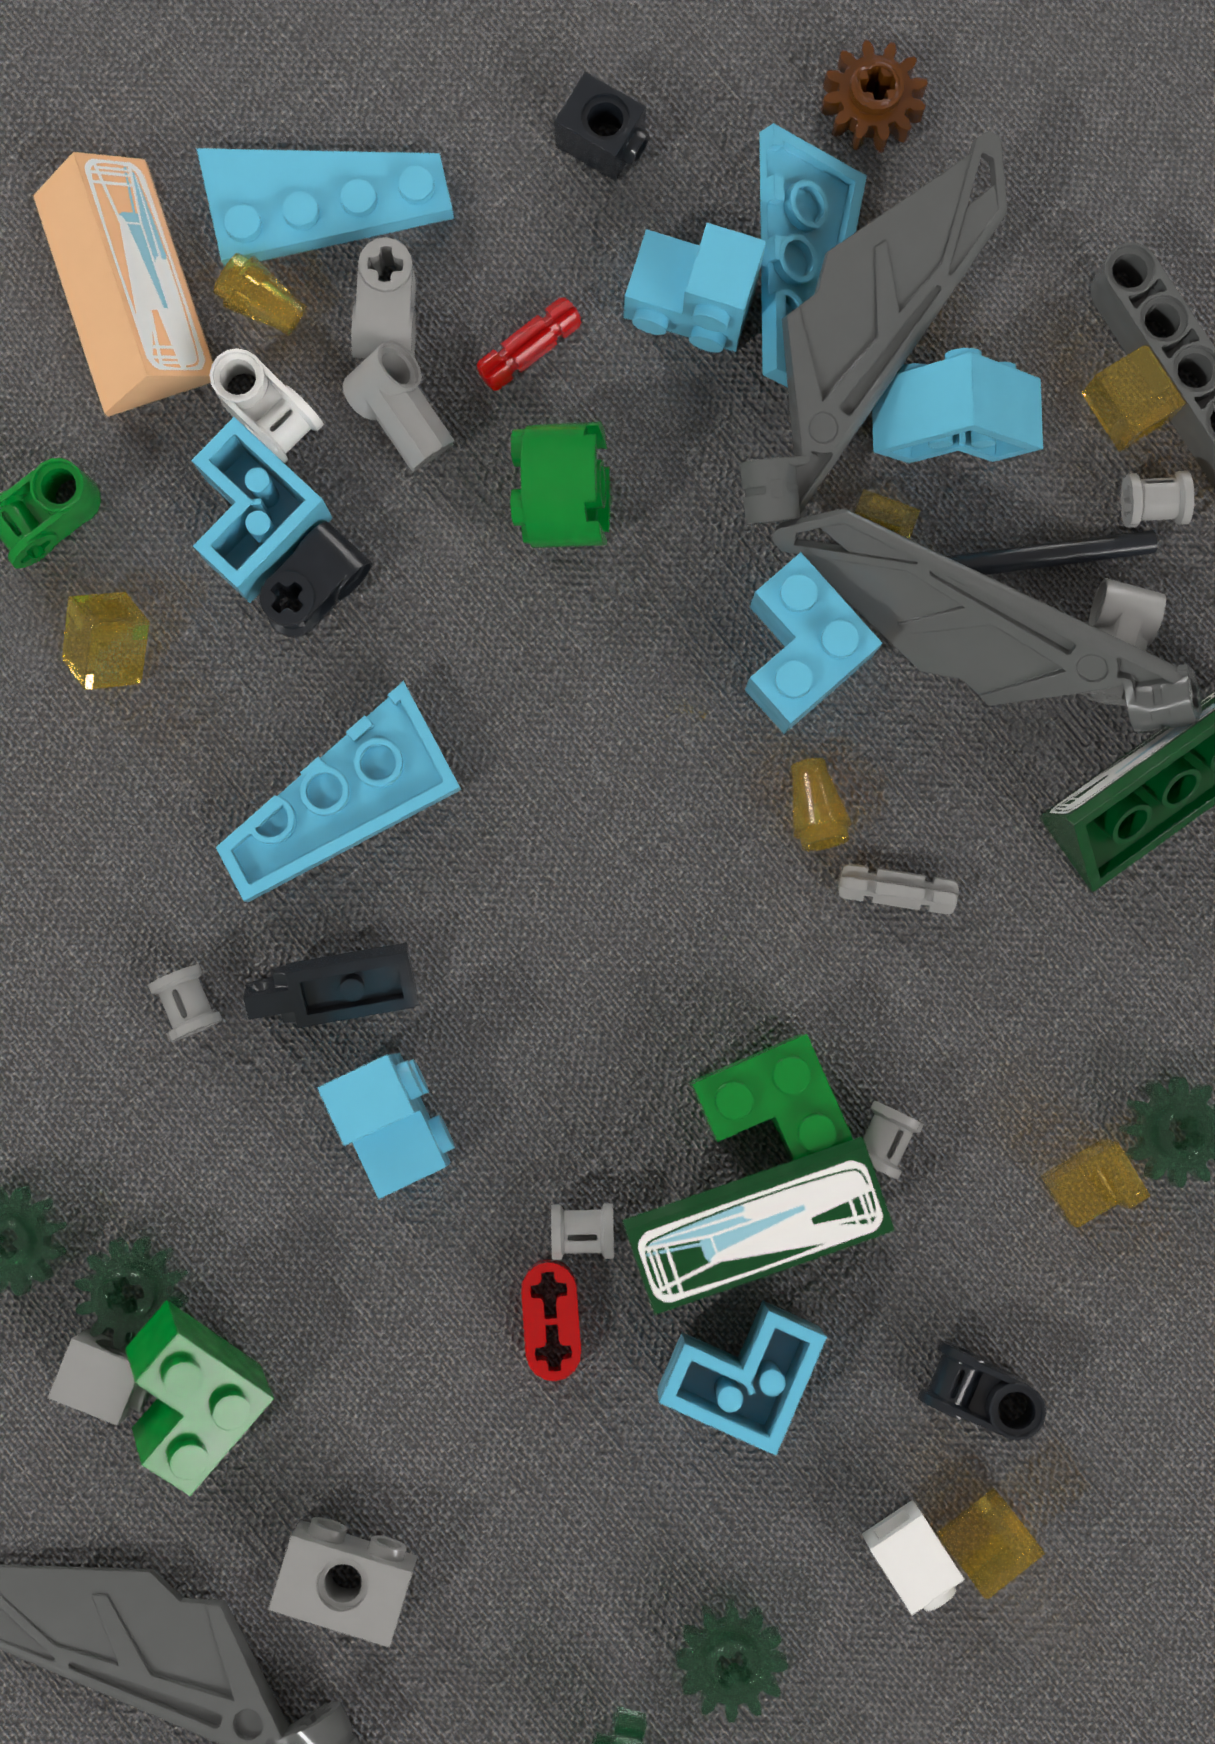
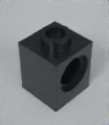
(599, 103)

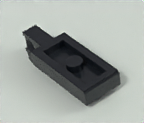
(336, 987)

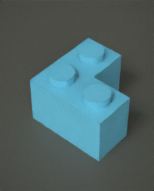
(695, 287)
(959, 406)
(268, 509)
(820, 637)
(388, 1122)
(747, 1393)

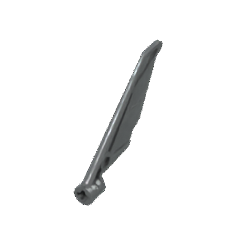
(865, 321)
(983, 630)
(153, 1651)

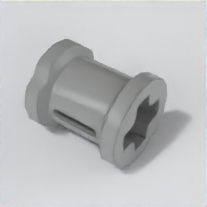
(1157, 499)
(185, 1002)
(889, 1137)
(582, 1231)

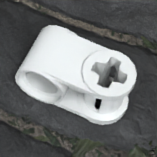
(269, 409)

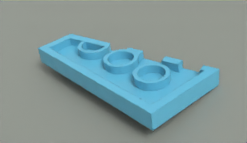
(311, 200)
(805, 211)
(356, 790)

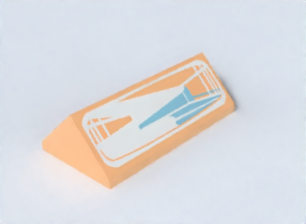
(123, 280)

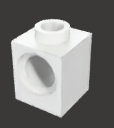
(913, 1559)

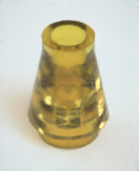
(258, 294)
(817, 808)

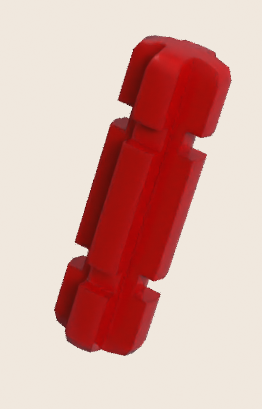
(529, 343)

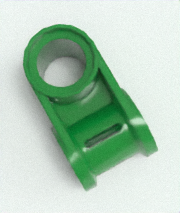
(35, 512)

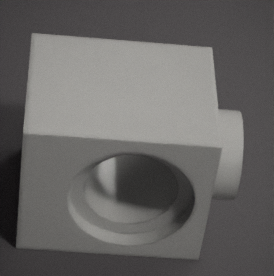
(98, 1380)

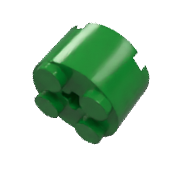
(562, 485)

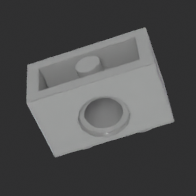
(311, 1595)

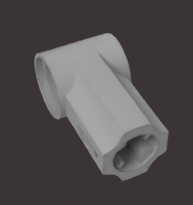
(388, 392)
(1127, 614)

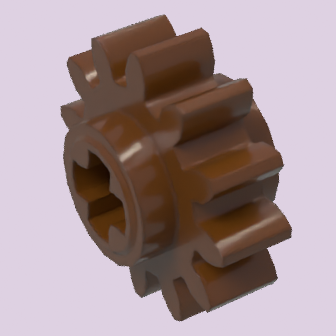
(874, 96)

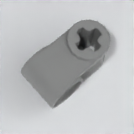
(384, 308)

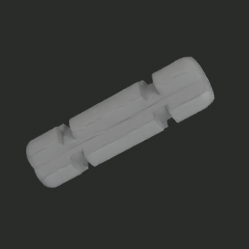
(898, 889)

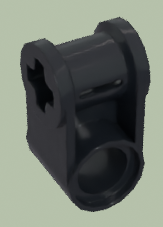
(319, 575)
(973, 1387)

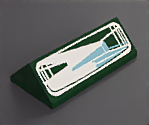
(1138, 800)
(758, 1225)

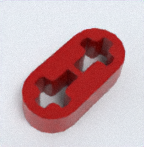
(536, 1320)

